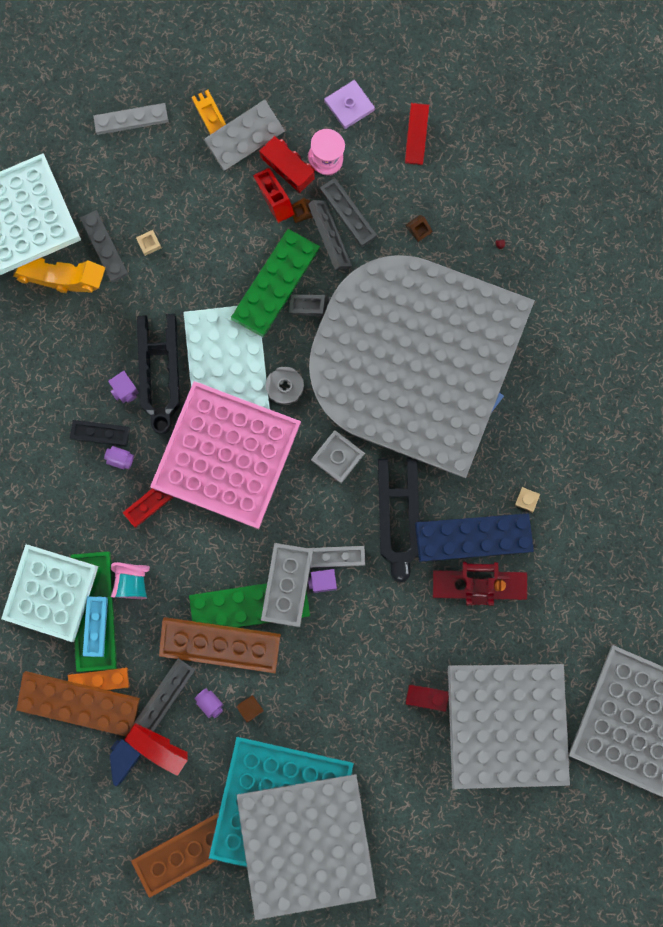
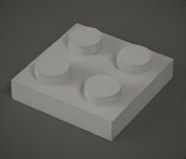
(337, 456)

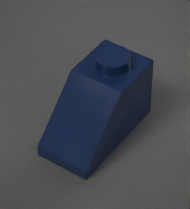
(122, 760)

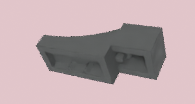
(309, 305)

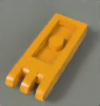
(209, 112)

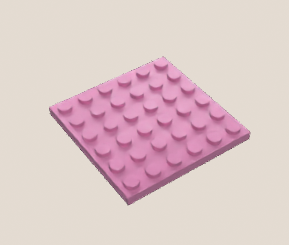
(226, 455)

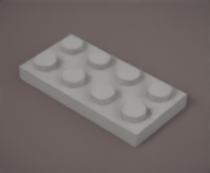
(244, 135)
(287, 585)

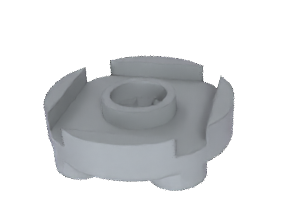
(277, 378)

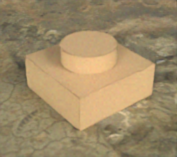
(148, 242)
(527, 499)

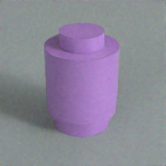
(118, 458)
(209, 703)

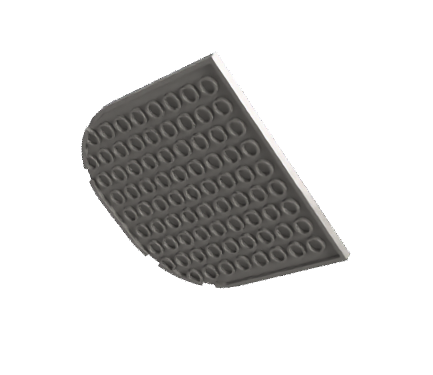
(416, 357)

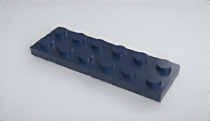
(474, 537)

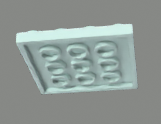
(49, 593)

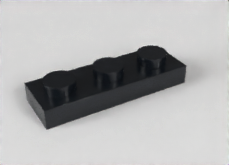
(100, 433)

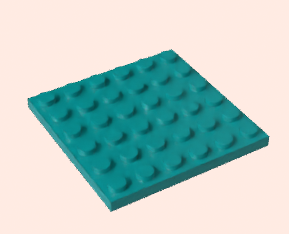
(262, 767)

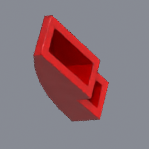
(417, 133)
(157, 749)

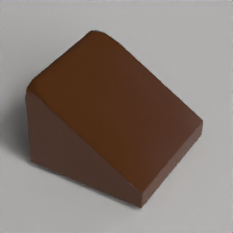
(301, 210)
(419, 228)
(249, 708)

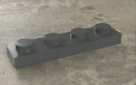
(348, 212)
(329, 235)
(104, 246)
(165, 695)

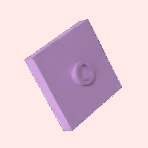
(349, 104)

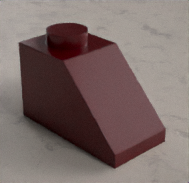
(427, 698)

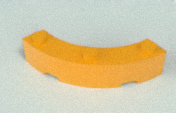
(62, 276)

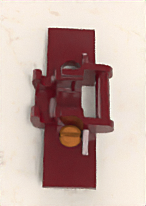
(480, 591)

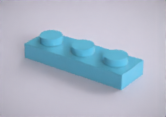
(95, 626)

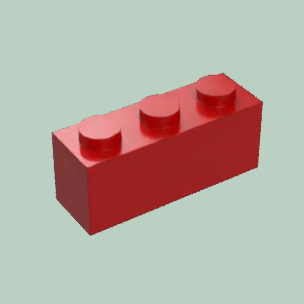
(287, 164)

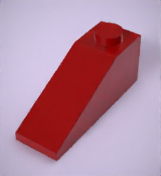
(274, 195)

